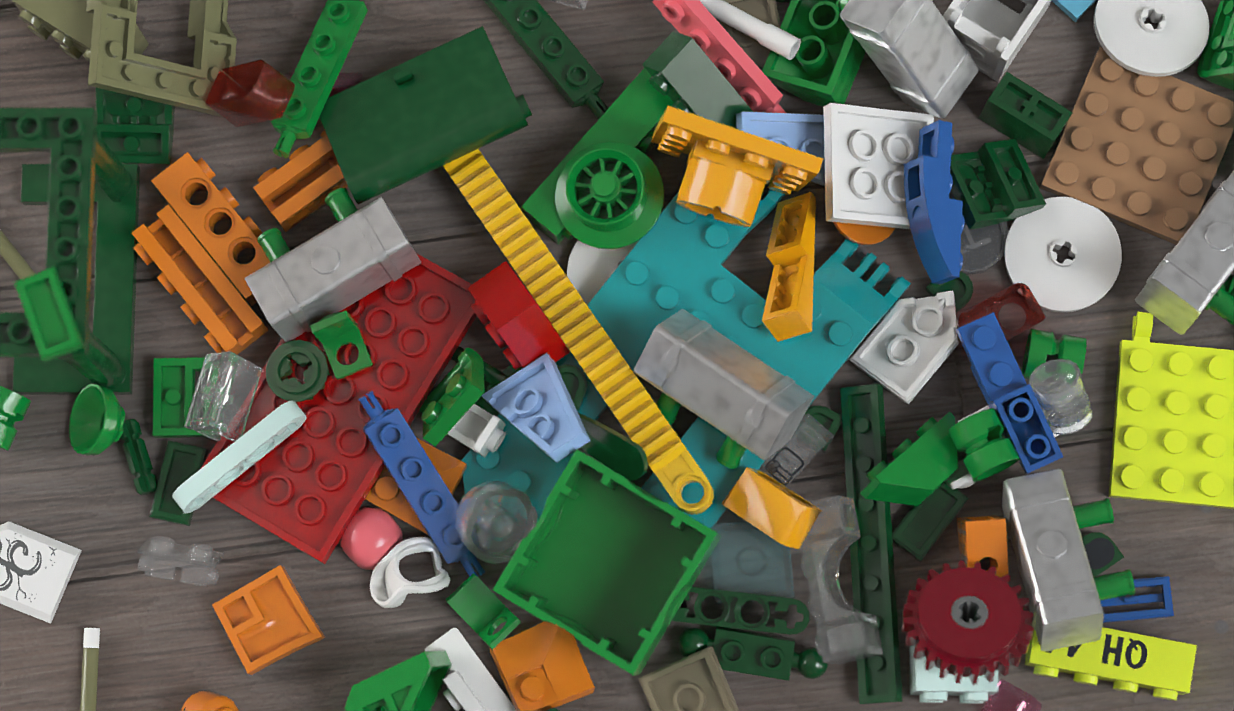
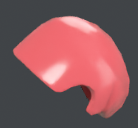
(370, 537)

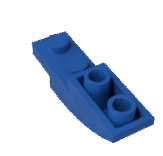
(932, 215)
(1008, 392)

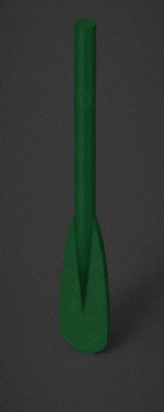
(604, 445)

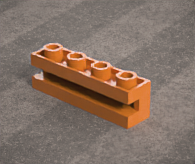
(301, 183)
(200, 283)

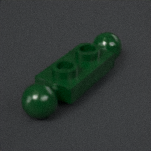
(754, 653)

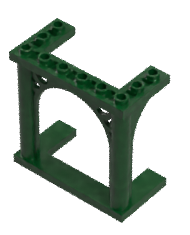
(78, 177)

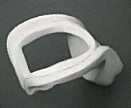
(388, 584)

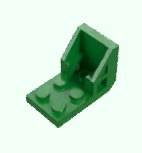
(404, 687)

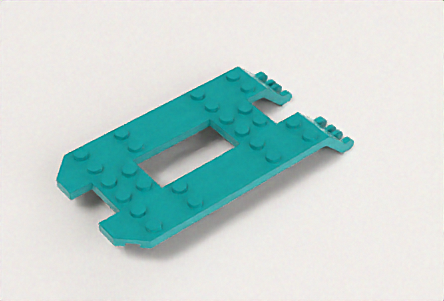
(683, 269)

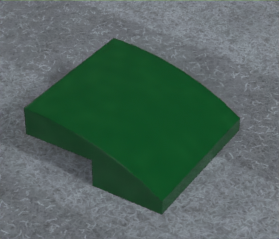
(135, 127)
(994, 184)

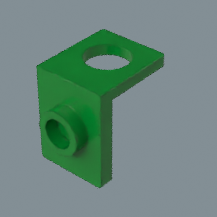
(337, 331)
(482, 610)

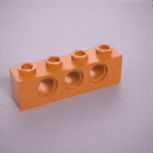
(177, 186)

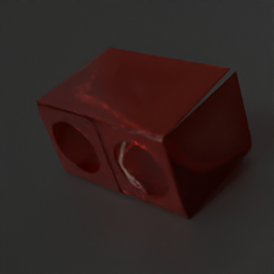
(265, 96)
(1026, 300)

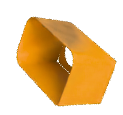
(772, 508)

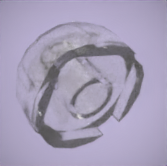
(494, 520)

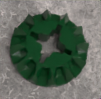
(280, 367)

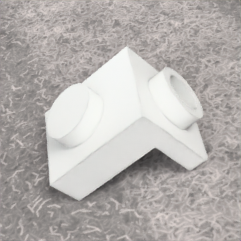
(479, 431)

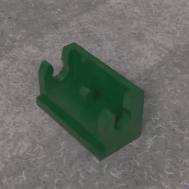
(1025, 115)

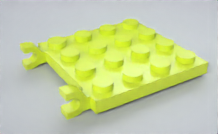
(1173, 422)

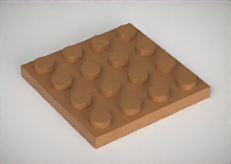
(1141, 148)

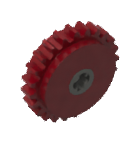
(939, 628)

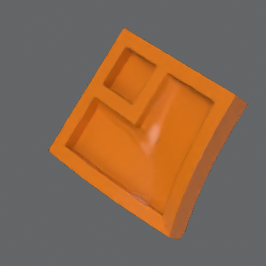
(388, 496)
(267, 620)
(542, 668)

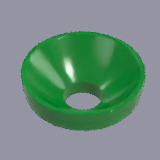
(95, 420)

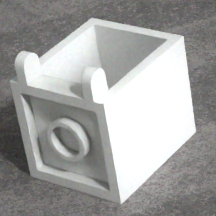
(993, 30)

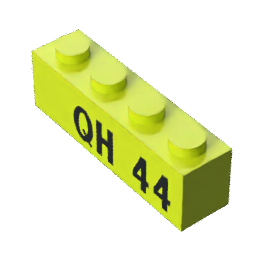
(1121, 658)

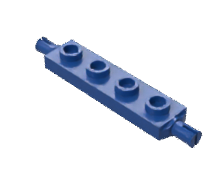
(417, 480)

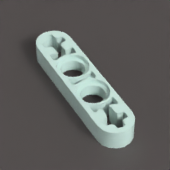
(239, 456)

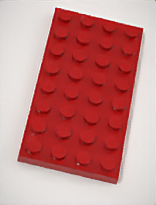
(328, 466)

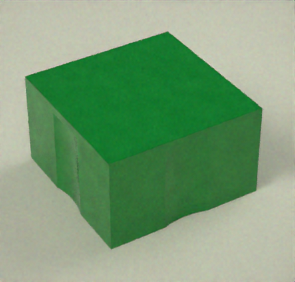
(607, 563)

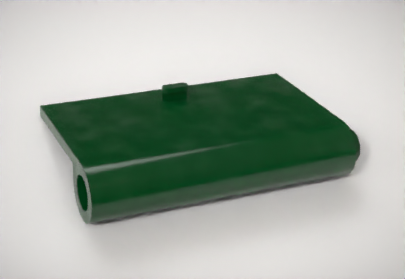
(422, 115)

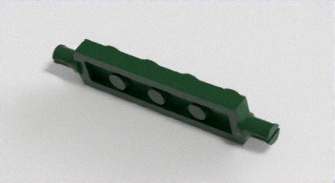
(552, 52)

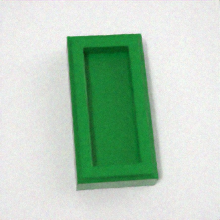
(49, 314)

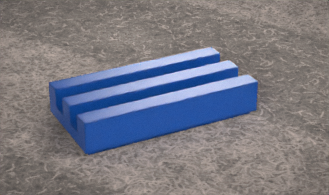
(1164, 597)

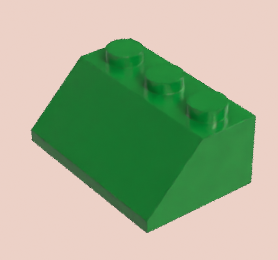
(826, 57)

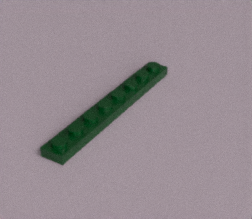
(873, 552)

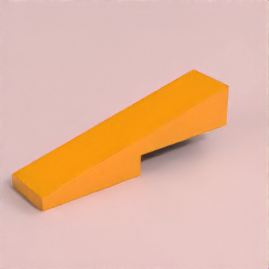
(791, 251)

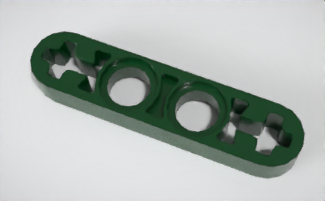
(732, 611)

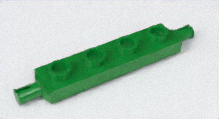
(318, 70)

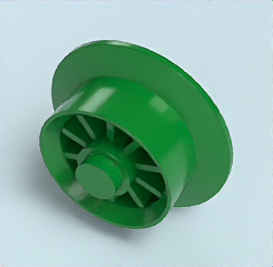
(609, 195)

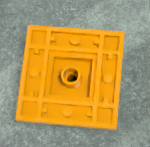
(729, 166)

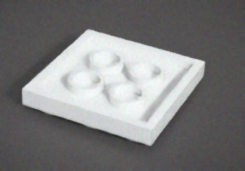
(866, 163)

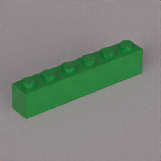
(626, 121)

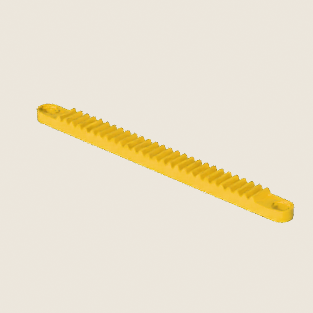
(579, 329)

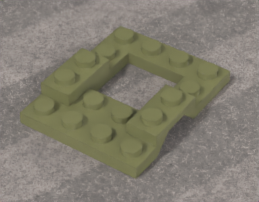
(122, 71)

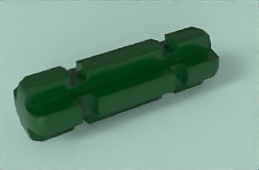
(138, 458)

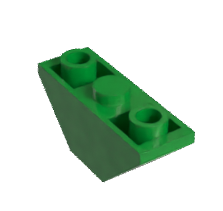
(917, 466)

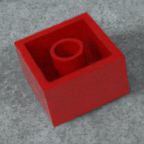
(515, 318)

